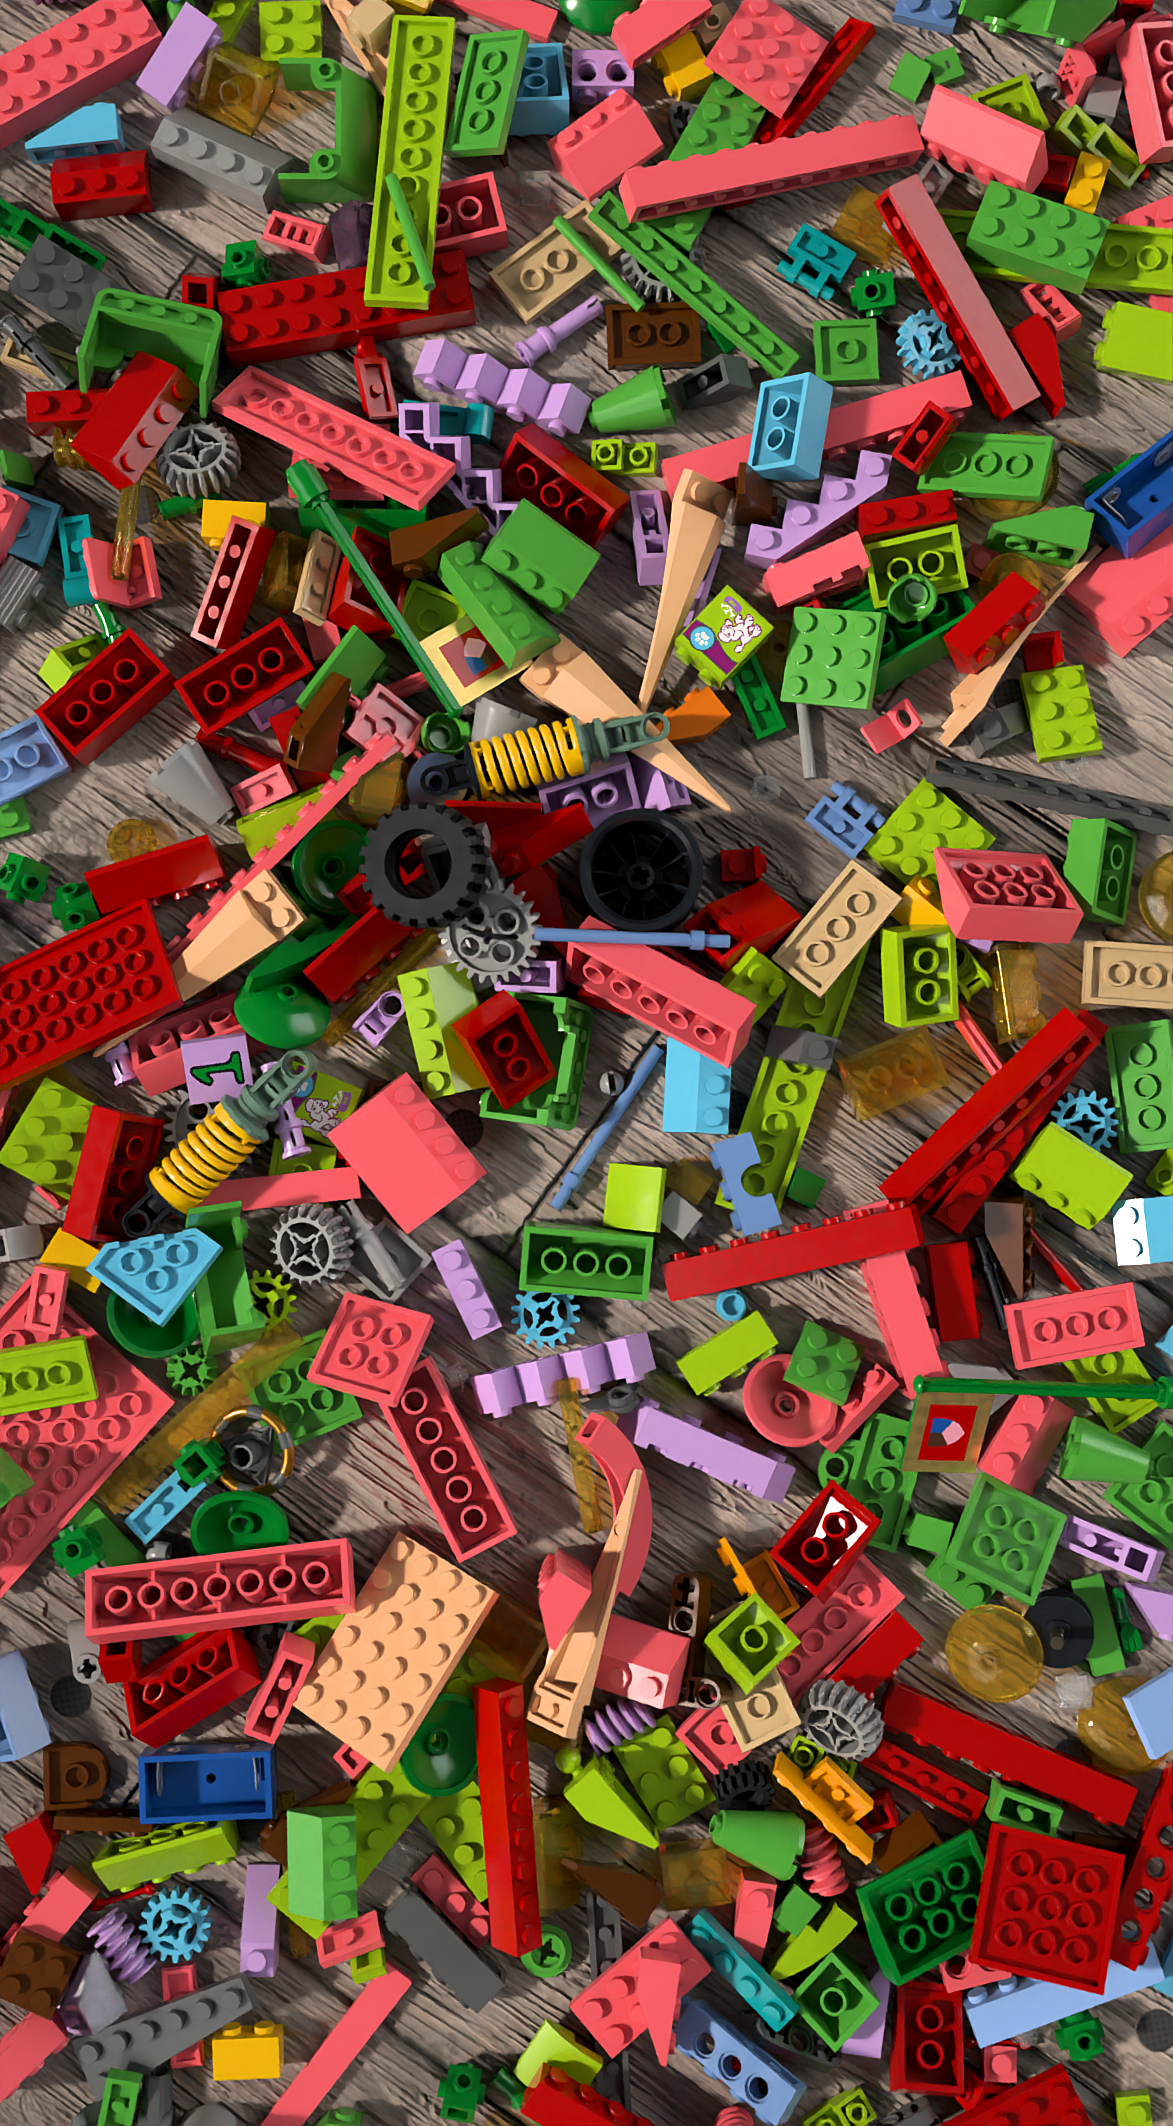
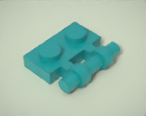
(821, 254)

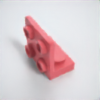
(1079, 64)

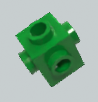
(244, 265)
(885, 298)
(23, 878)
(75, 906)
(190, 1466)
(89, 1552)
(1080, 2036)
(461, 2092)

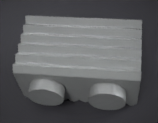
(19, 591)

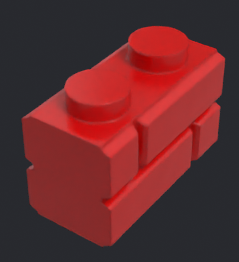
(925, 438)

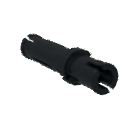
(992, 1276)

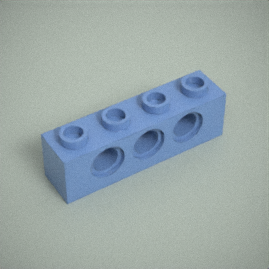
(783, 2086)

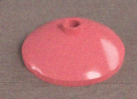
(807, 1415)

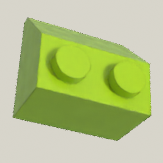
(750, 1643)

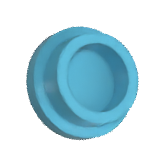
(731, 1305)

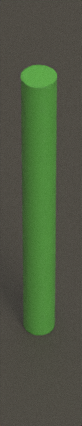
(410, 232)
(599, 263)

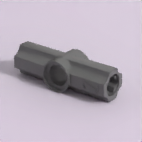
(157, 2098)

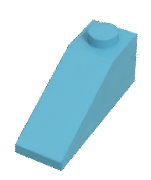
(81, 134)

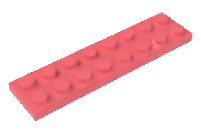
(334, 437)
(825, 1636)

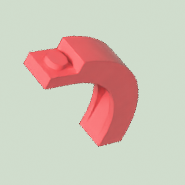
(618, 1462)

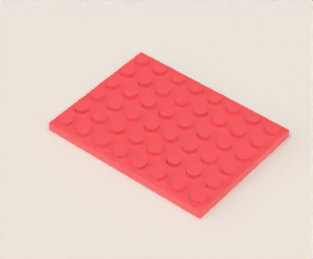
(71, 1445)

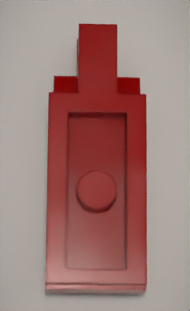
(374, 383)

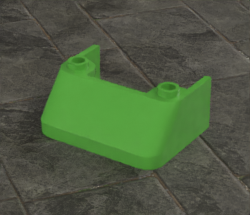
(1056, 19)
(352, 166)
(163, 328)
(223, 1292)

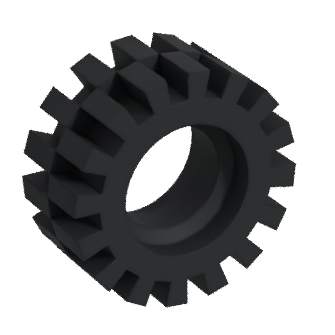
(744, 1786)

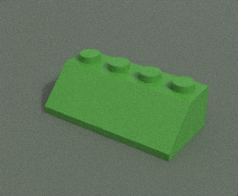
(496, 605)
(586, 1260)

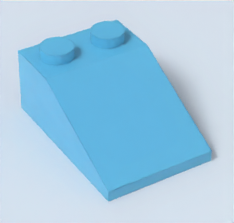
(542, 92)
(1144, 1230)

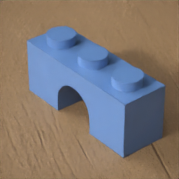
(751, 1212)

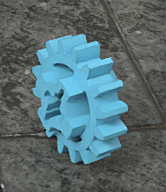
(927, 345)
(1082, 1111)
(557, 1322)
(171, 1938)

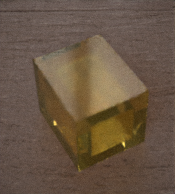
(687, 1181)

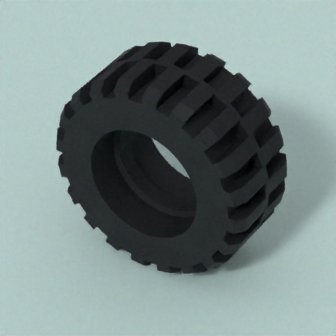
(384, 858)

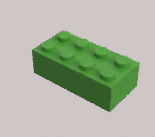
(1036, 237)

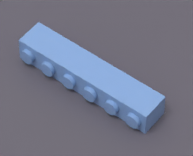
(1028, 2003)

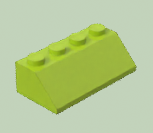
(432, 1003)
(165, 1851)

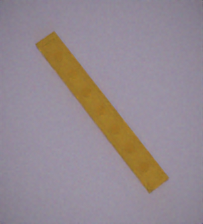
(200, 1415)

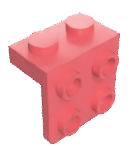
(143, 580)

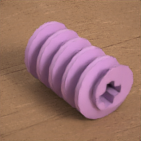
(618, 1723)
(122, 1946)

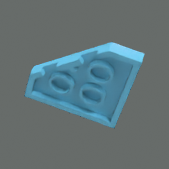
(156, 1269)

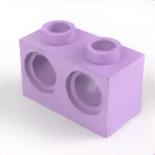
(602, 67)

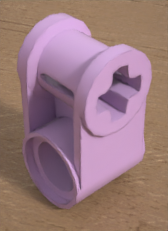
(379, 1020)

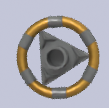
(254, 1450)

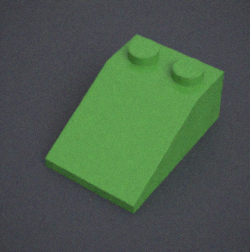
(1046, 537)

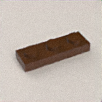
(103, 1821)

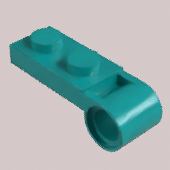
(470, 421)
(76, 582)

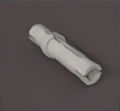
(371, 1244)

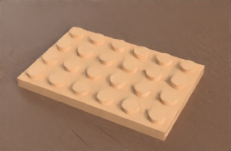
(394, 1651)

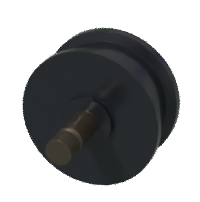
(1062, 1626)

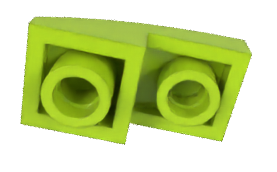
(624, 459)
(806, 1755)
(844, 2109)

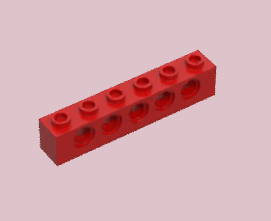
(1133, 1951)

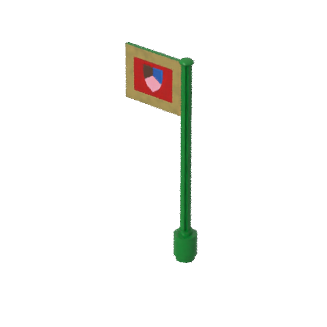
(454, 659)
(954, 1414)

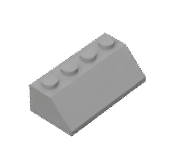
(220, 158)

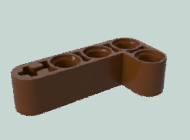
(695, 1679)

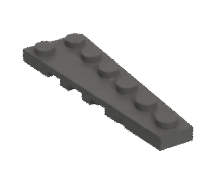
(162, 2031)

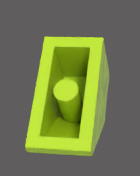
(69, 659)

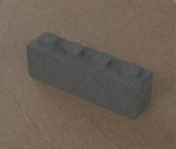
(445, 1948)

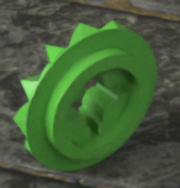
(191, 1386)
(554, 1962)

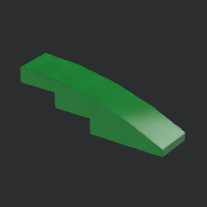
(23, 228)
(293, 957)

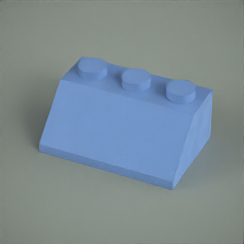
(21, 1721)

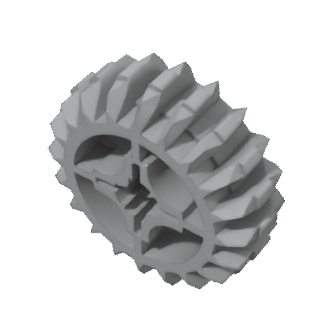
(650, 284)
(217, 462)
(329, 1249)
(840, 1720)

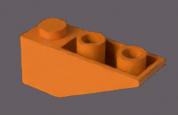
(696, 718)

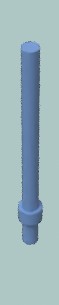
(695, 939)
(573, 1179)

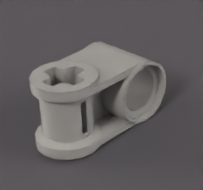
(83, 1651)

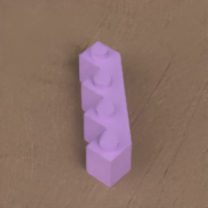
(512, 392)
(472, 486)
(807, 522)
(537, 1378)
(713, 1453)

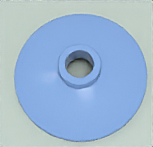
(413, 785)

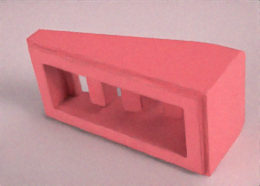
(317, 241)
(1065, 323)

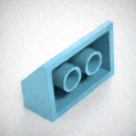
(790, 427)
(695, 1092)

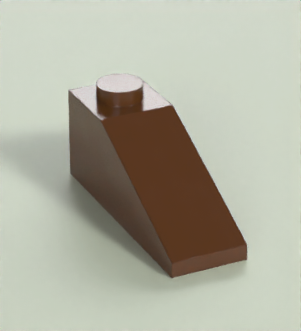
(752, 498)
(419, 547)
(275, 1830)
(620, 1887)

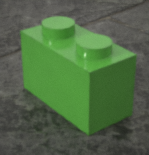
(1022, 1808)

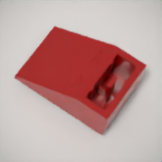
(750, 917)

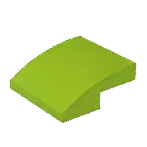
(634, 1197)
(557, 2048)

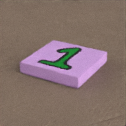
(216, 1067)

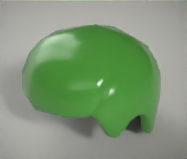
(911, 598)
(445, 734)

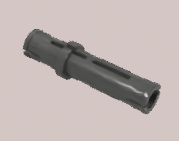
(28, 343)

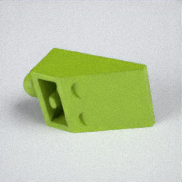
(603, 1798)

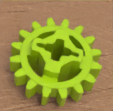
(281, 1291)

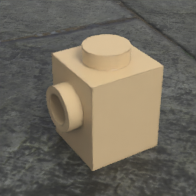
(370, 24)
(711, 29)

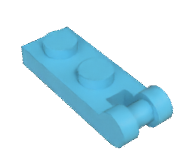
(161, 1507)

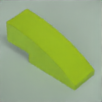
(1079, 133)
(813, 1942)

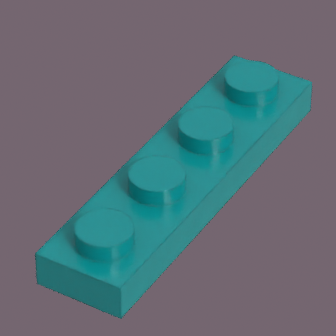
(741, 1970)

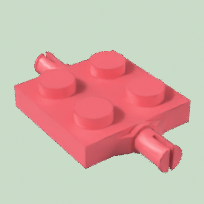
(384, 712)

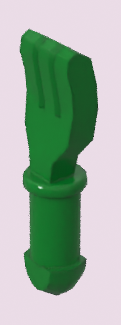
(1099, 480)
(1128, 1633)

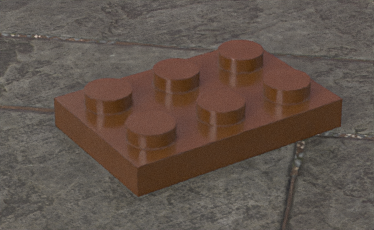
(658, 334)

